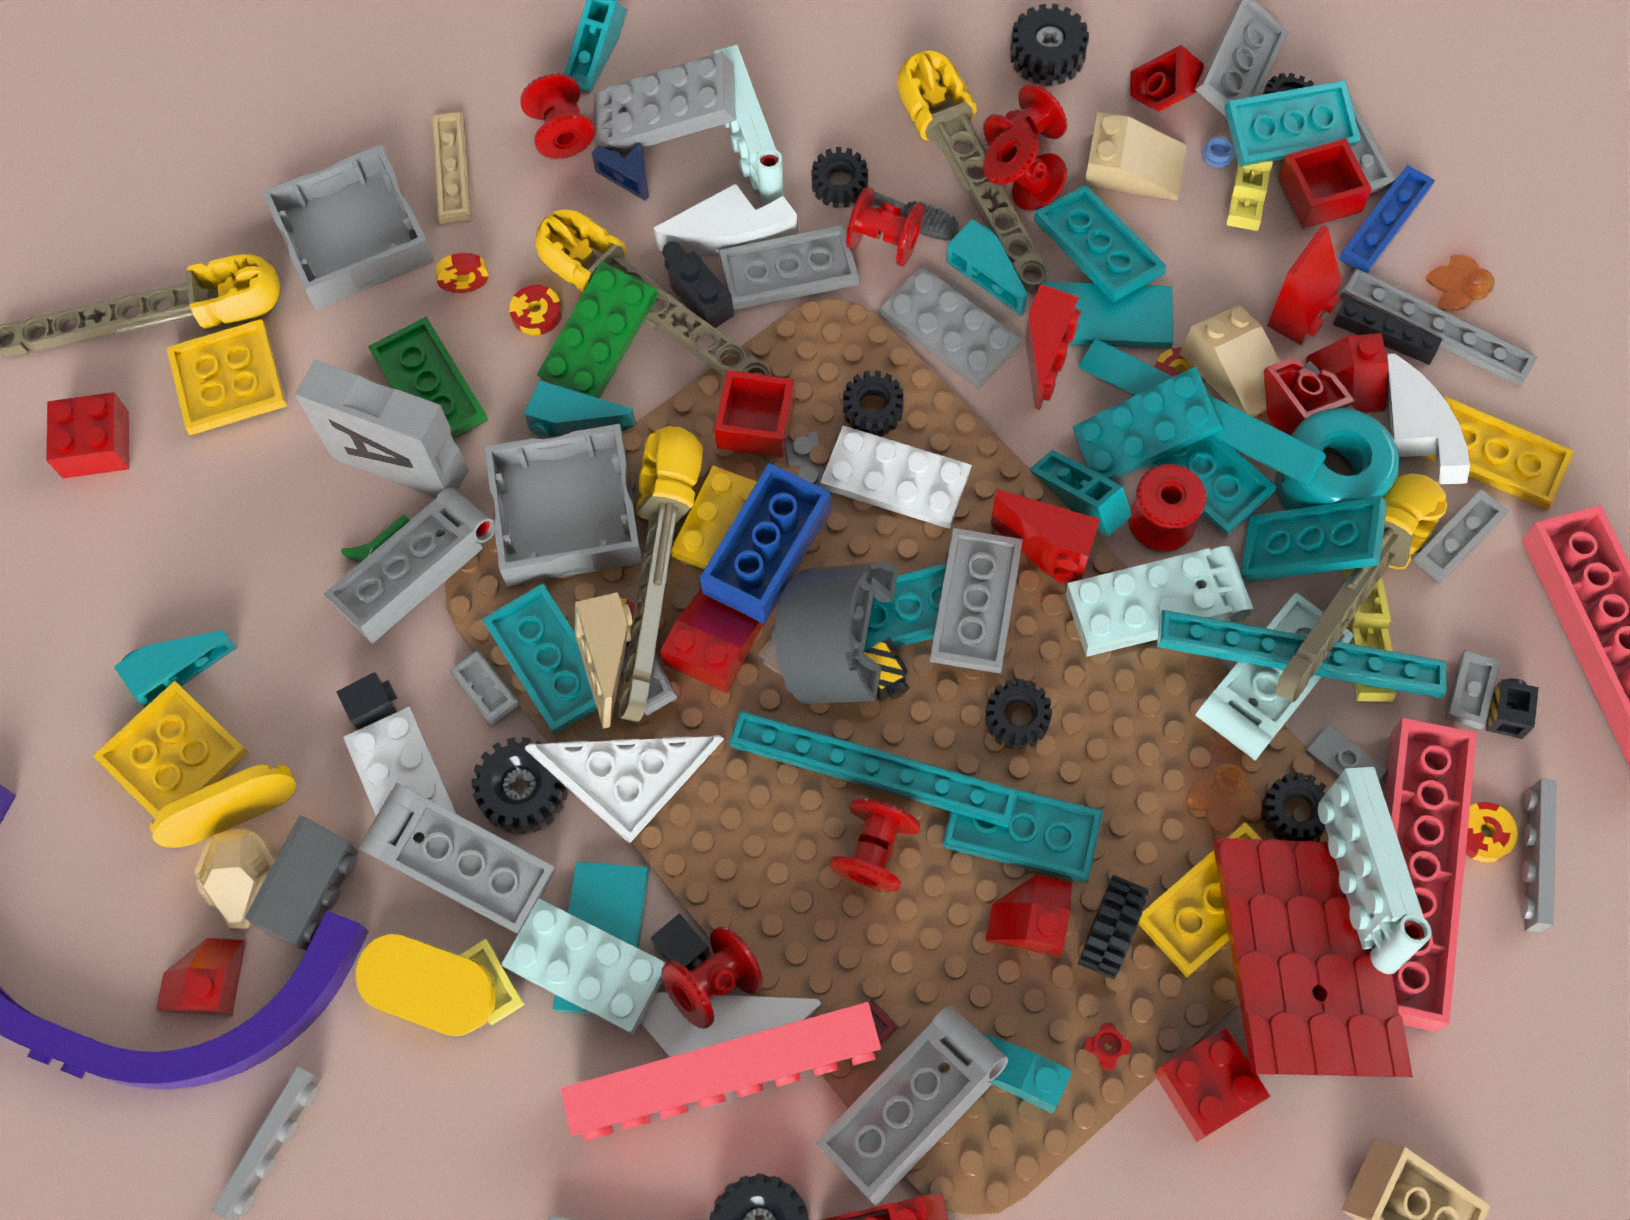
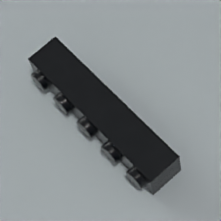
(1395, 333)

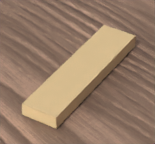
(451, 168)

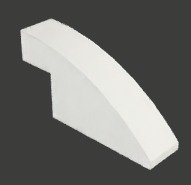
(726, 222)
(1424, 422)

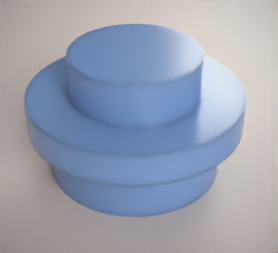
(1218, 152)

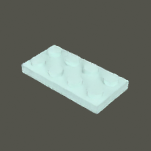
(585, 966)

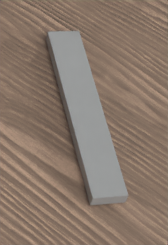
(1458, 335)

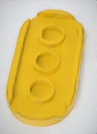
(222, 805)
(425, 984)

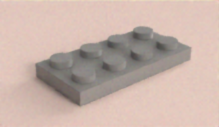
(1241, 55)
(788, 267)
(950, 327)
(976, 600)

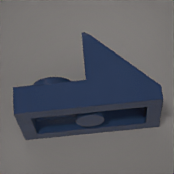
(626, 172)

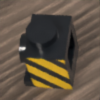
(893, 670)
(1523, 700)

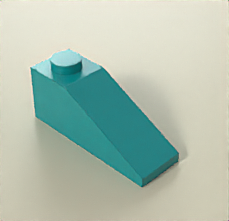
(594, 41)
(983, 260)
(560, 411)
(1084, 490)
(159, 664)
(1031, 1076)

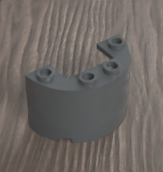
(825, 628)

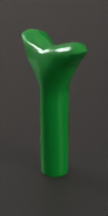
(361, 552)

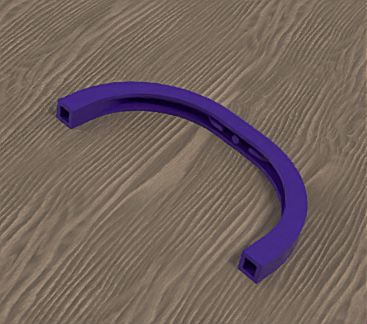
(249, 1044)

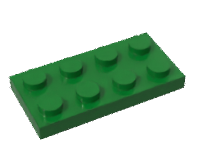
(598, 331)
(420, 365)

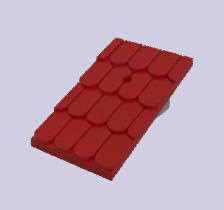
(1300, 968)

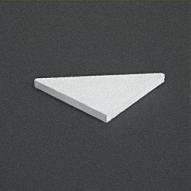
(625, 778)
(732, 1019)

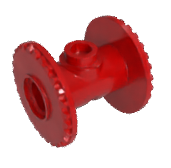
(555, 102)
(1038, 112)
(1014, 159)
(875, 221)
(1167, 507)
(875, 844)
(716, 976)

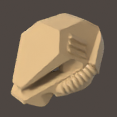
(233, 873)

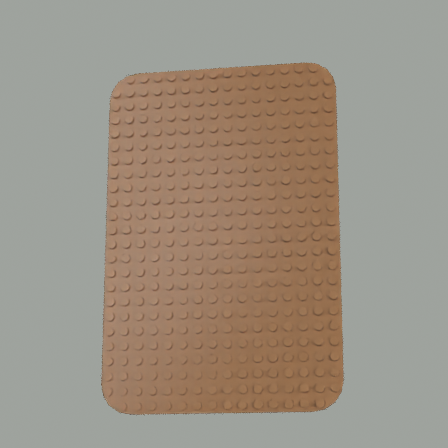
(756, 836)

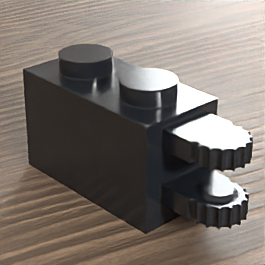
(697, 285)

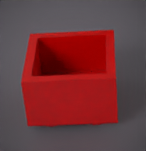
(1324, 183)
(755, 413)
(87, 435)
(1211, 1084)

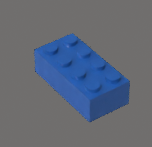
(766, 543)

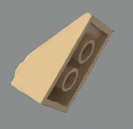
(1134, 158)
(1231, 357)
(602, 638)
(1406, 1187)

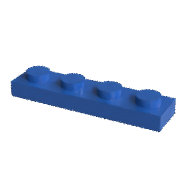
(1386, 219)

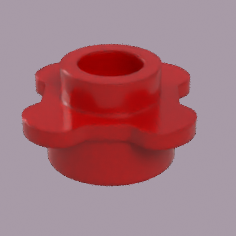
(1119, 1045)

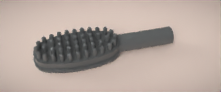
(936, 222)

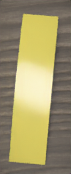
(1249, 195)
(1371, 630)

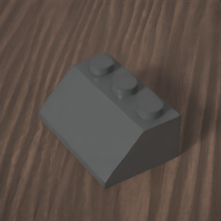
(302, 883)

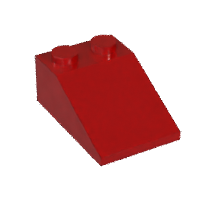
(1308, 290)
(1052, 536)
(710, 642)

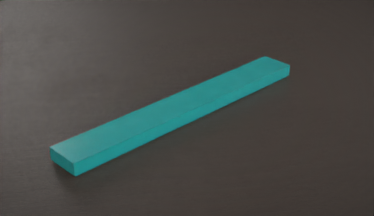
(1240, 429)
(1276, 649)
(874, 769)

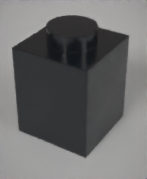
(368, 700)
(681, 943)

